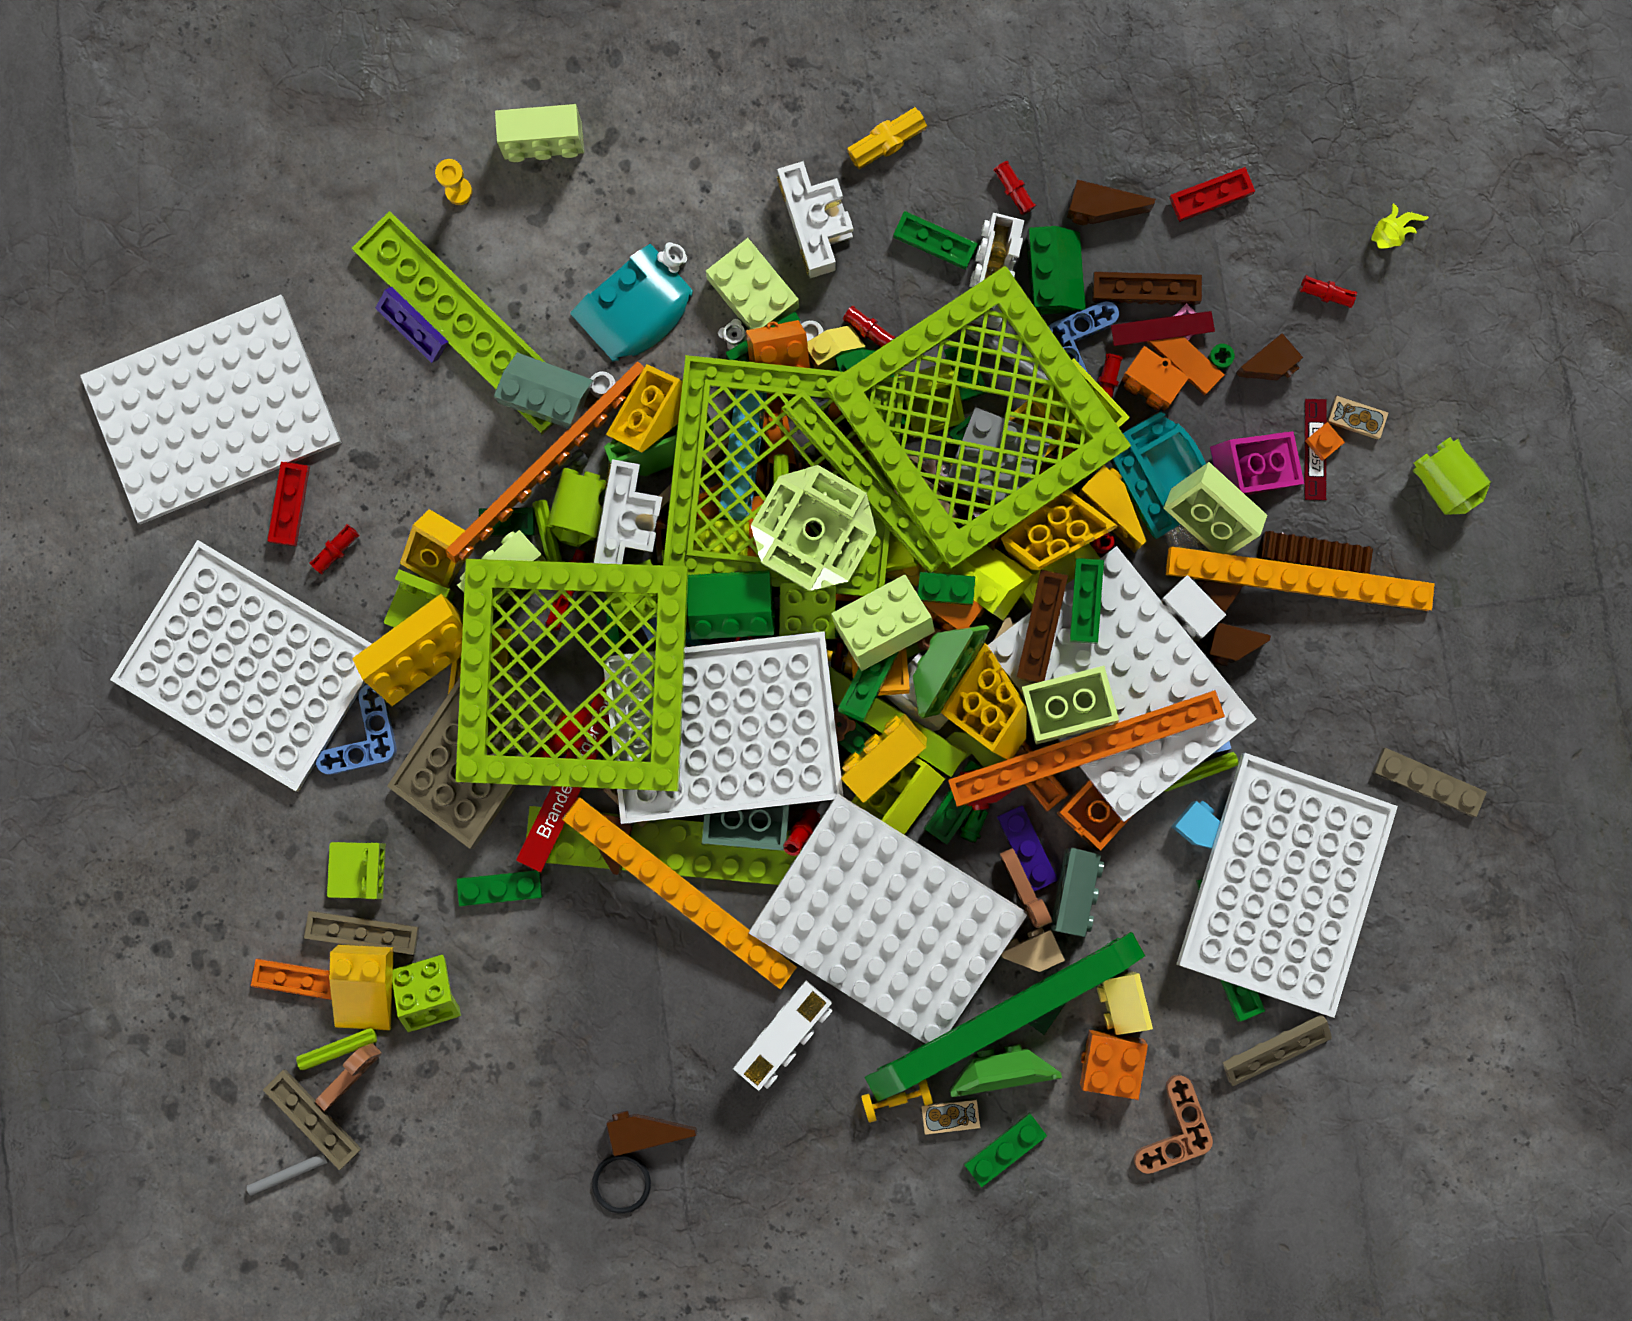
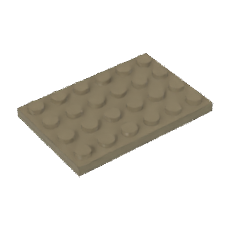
(429, 770)

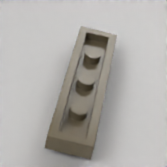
(1429, 782)
(361, 932)
(1277, 1050)
(312, 1119)

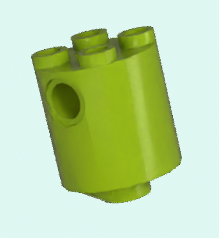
(1452, 478)
(577, 507)

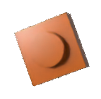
(1324, 441)

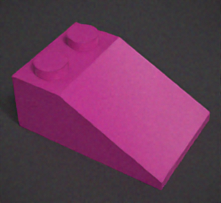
(1259, 462)

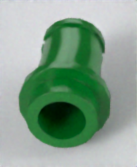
(973, 825)

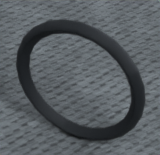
(601, 1201)

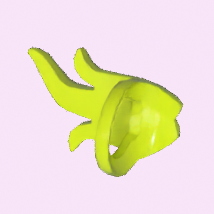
(1390, 230)

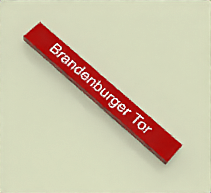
(560, 799)

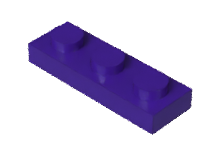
(411, 324)
(1027, 848)

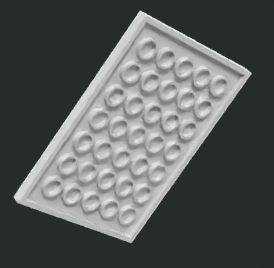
(210, 409)
(245, 665)
(1148, 668)
(751, 728)
(1287, 885)
(887, 921)

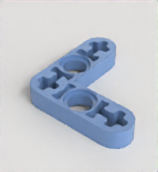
(1071, 335)
(369, 746)

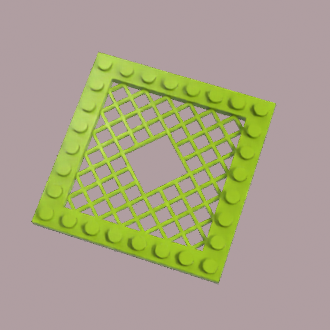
(996, 290)
(752, 377)
(481, 579)

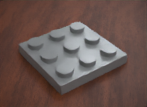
(987, 430)

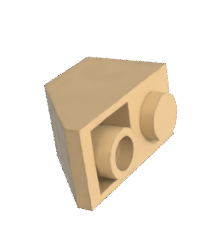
(1036, 952)

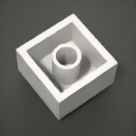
(1192, 608)

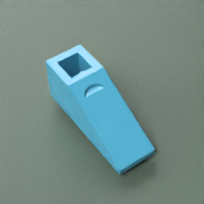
(1198, 824)

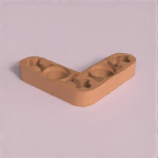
(1033, 906)
(354, 1068)
(1185, 1138)

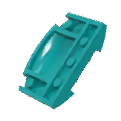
(634, 306)
(1155, 463)

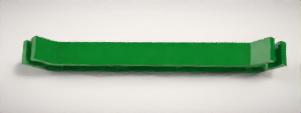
(1005, 1017)

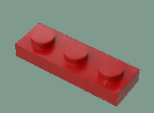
(1212, 194)
(288, 504)

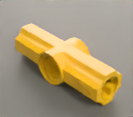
(887, 138)

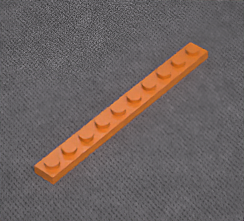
(540, 470)
(1086, 748)

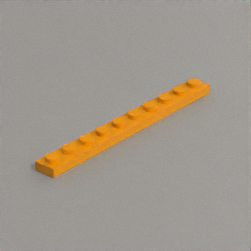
(1300, 579)
(678, 892)

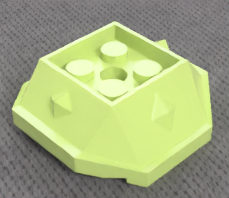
(818, 498)

